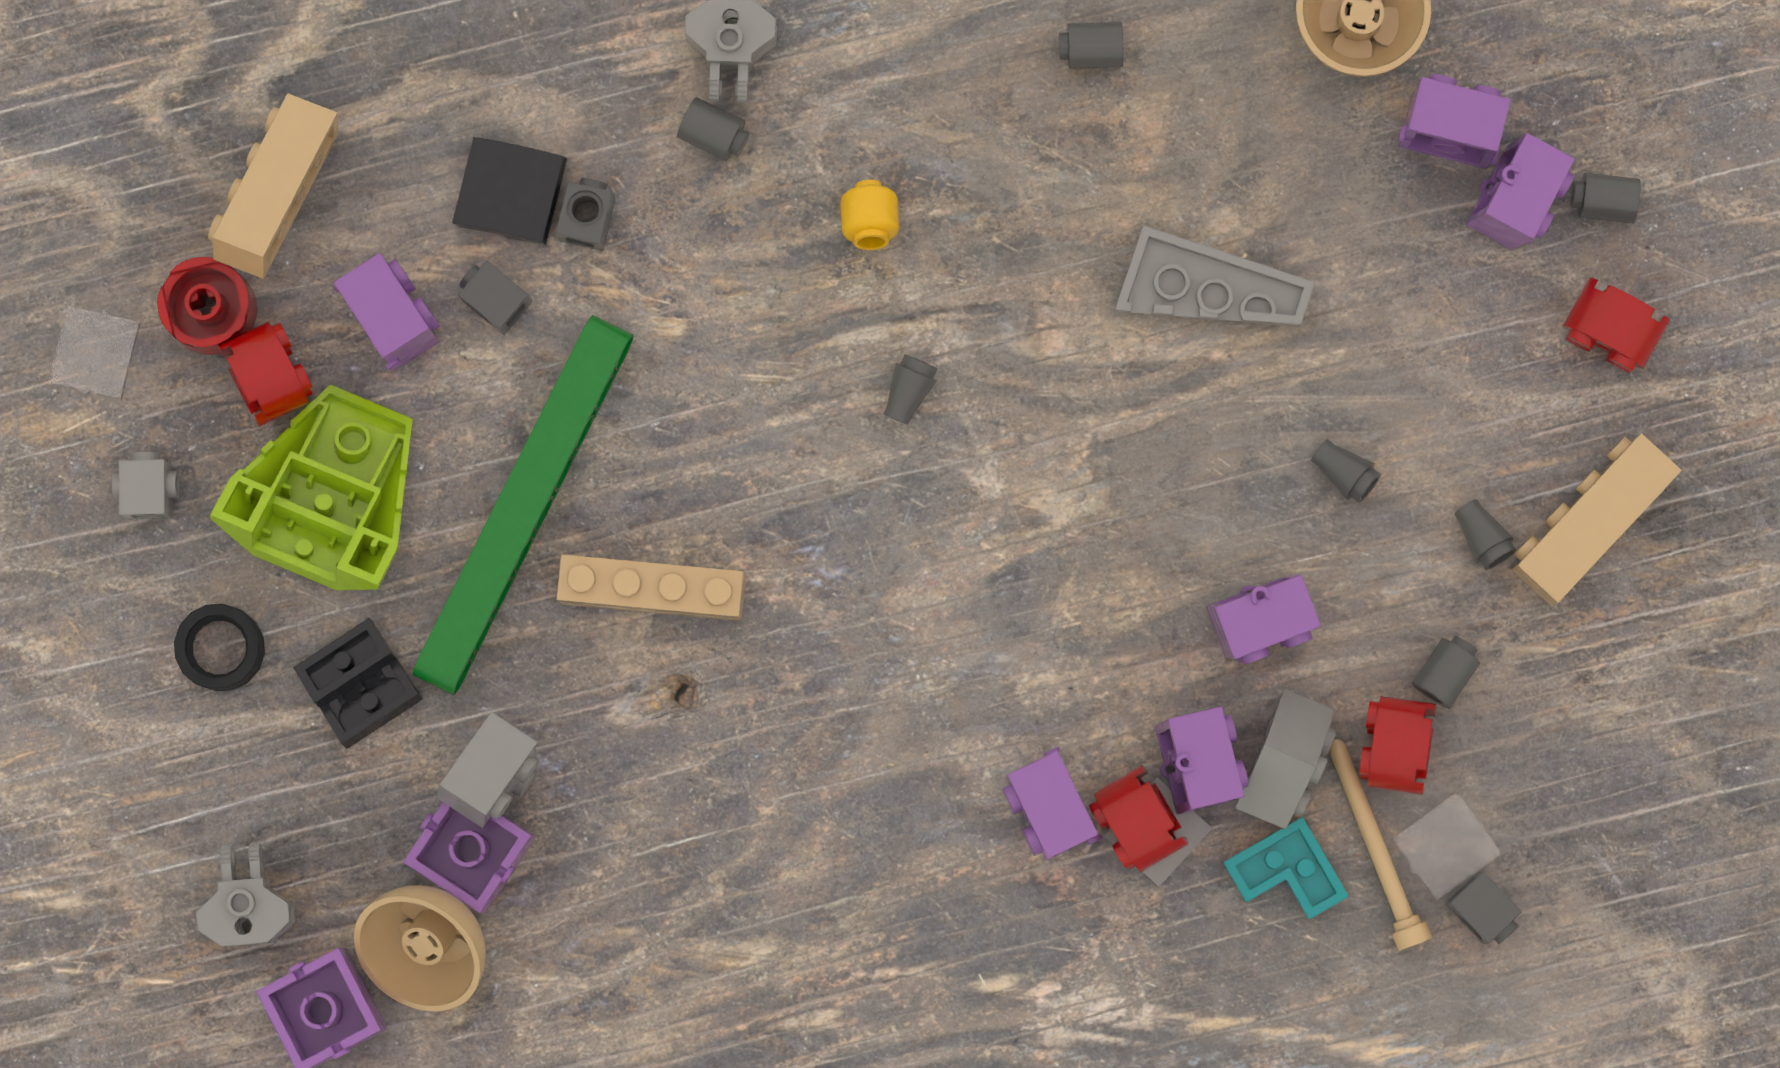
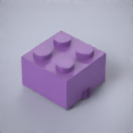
(1455, 121)
(1522, 192)
(386, 311)
(1264, 617)
(1202, 760)
(1050, 806)
(467, 858)
(321, 1009)

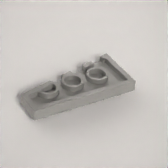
(1203, 283)

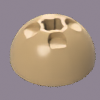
(1389, 39)
(421, 947)

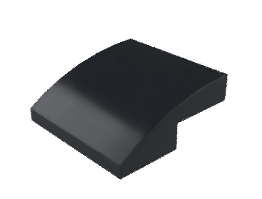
(509, 190)
(358, 683)

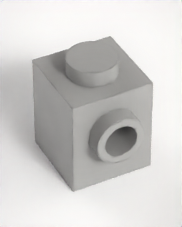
(145, 487)

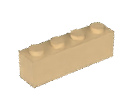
(273, 185)
(1596, 519)
(651, 587)

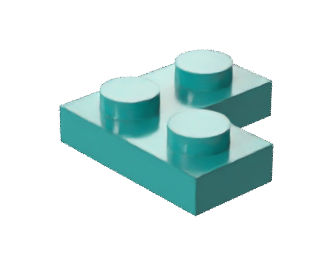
(1288, 856)

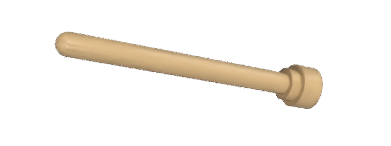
(1408, 927)

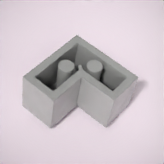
(1288, 760)
(490, 771)

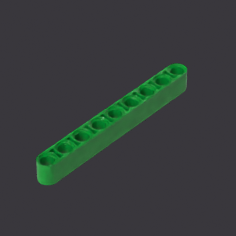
(523, 505)

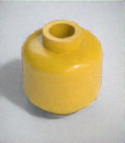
(869, 215)

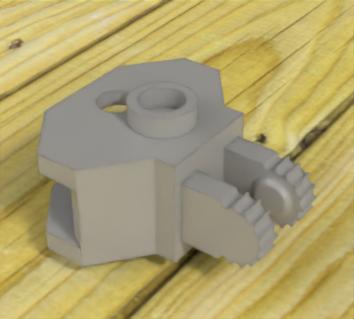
(730, 45)
(245, 899)

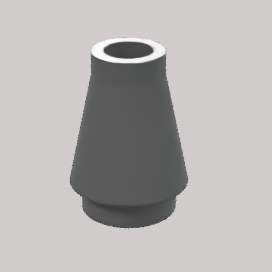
(909, 387)
(1347, 471)
(1484, 535)

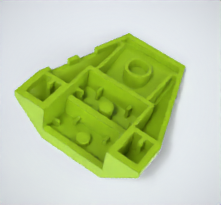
(325, 493)

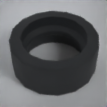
(194, 623)

